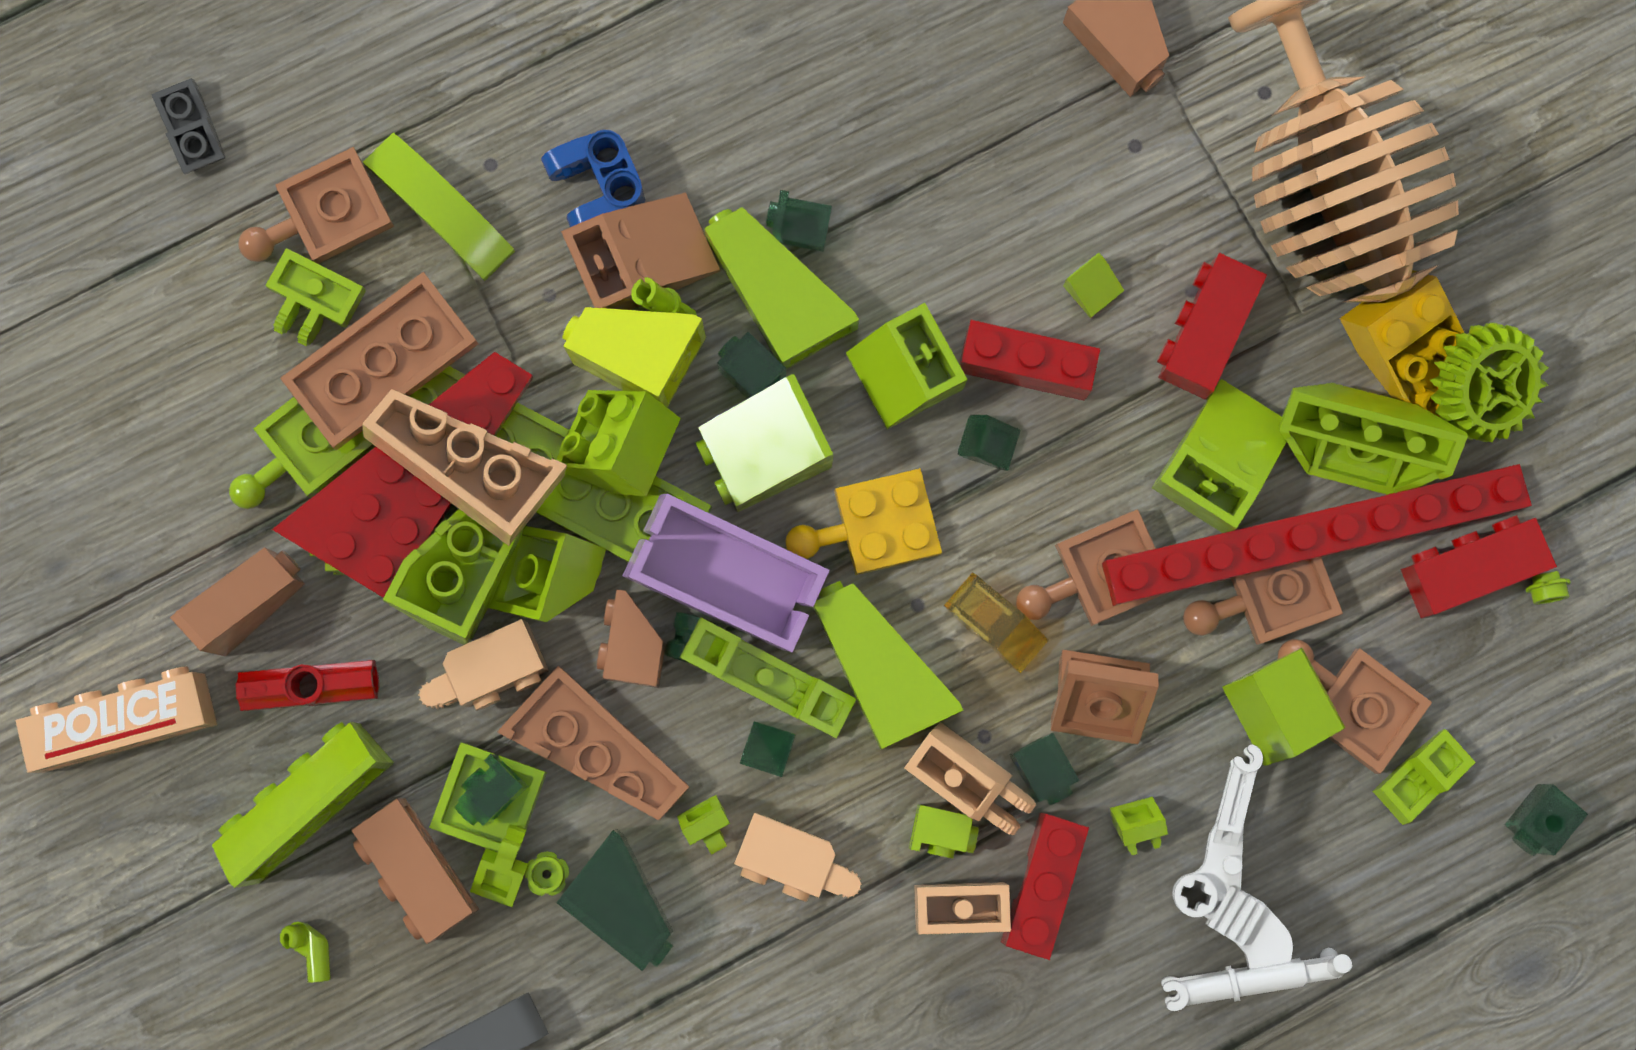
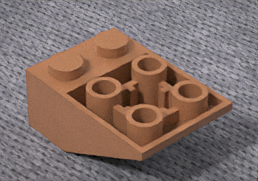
(638, 242)

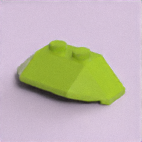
(1368, 438)

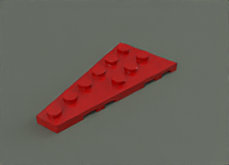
(381, 510)

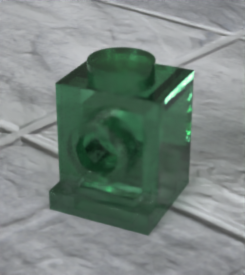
(489, 792)

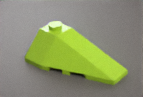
(451, 577)

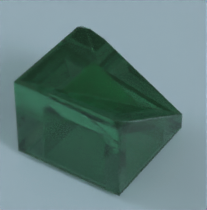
(767, 749)

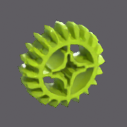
(1487, 391)

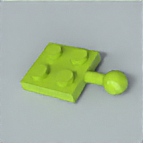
(300, 452)

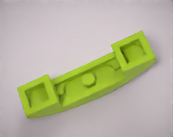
(439, 205)
(767, 678)

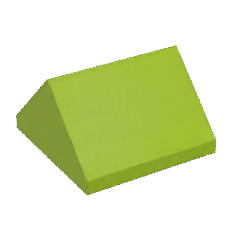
(1284, 707)

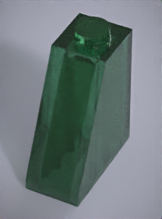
(619, 904)

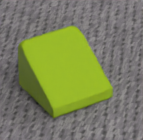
(1093, 285)

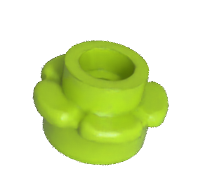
(1548, 588)
(552, 885)

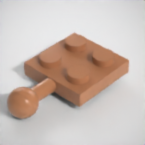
(329, 208)
(1083, 562)
(1272, 601)
(1372, 704)

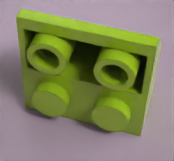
(906, 366)
(618, 440)

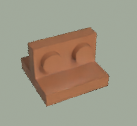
(1103, 697)

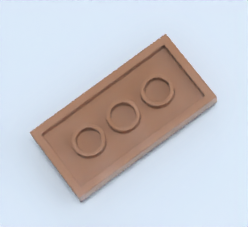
(389, 348)

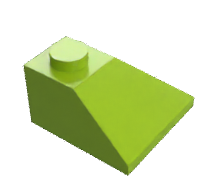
(547, 574)

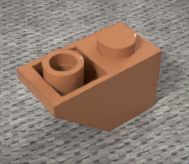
(633, 647)

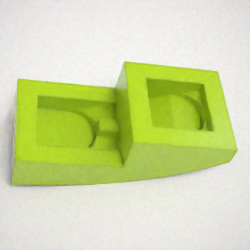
(1424, 776)

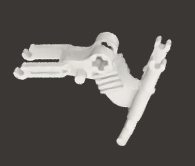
(1240, 915)

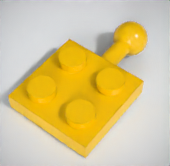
(882, 521)

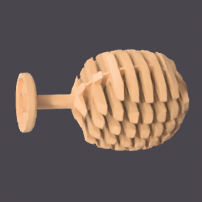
(1347, 170)

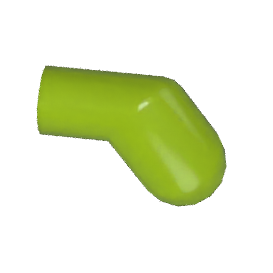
(312, 946)

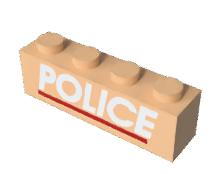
(116, 721)

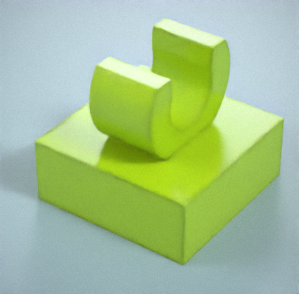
(1139, 822)
(705, 823)

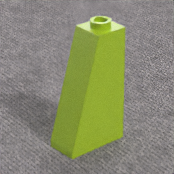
(780, 293)
(884, 673)

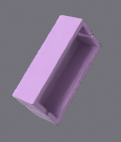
(725, 572)

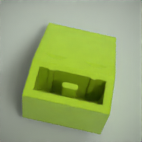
(1223, 458)

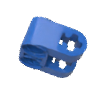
(580, 156)

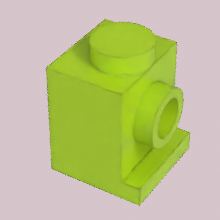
(943, 832)

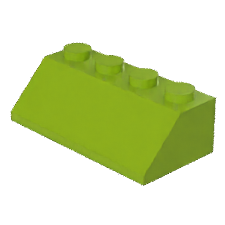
(299, 805)

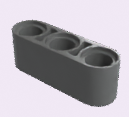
(504, 1028)

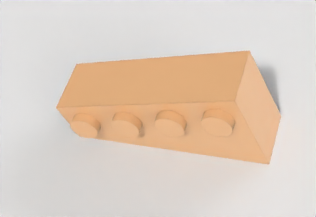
(472, 469)

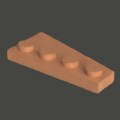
(587, 740)

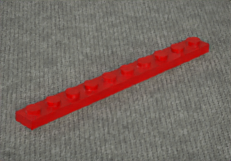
(1315, 534)

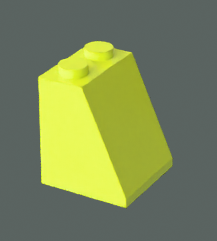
(635, 348)

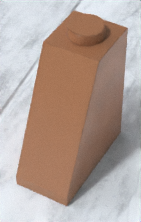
(1122, 39)
(239, 602)

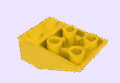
(1405, 338)

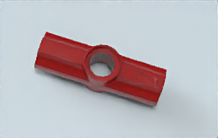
(281, 686)

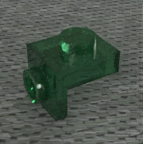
(799, 222)

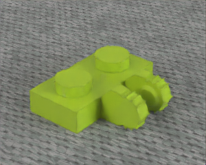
(315, 289)

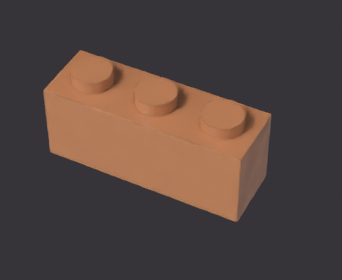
(413, 871)

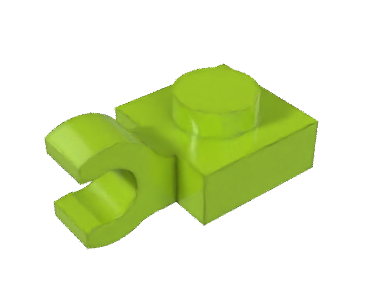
(500, 872)

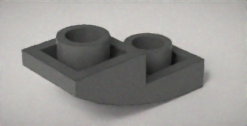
(188, 126)

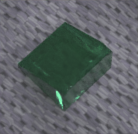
(989, 441)

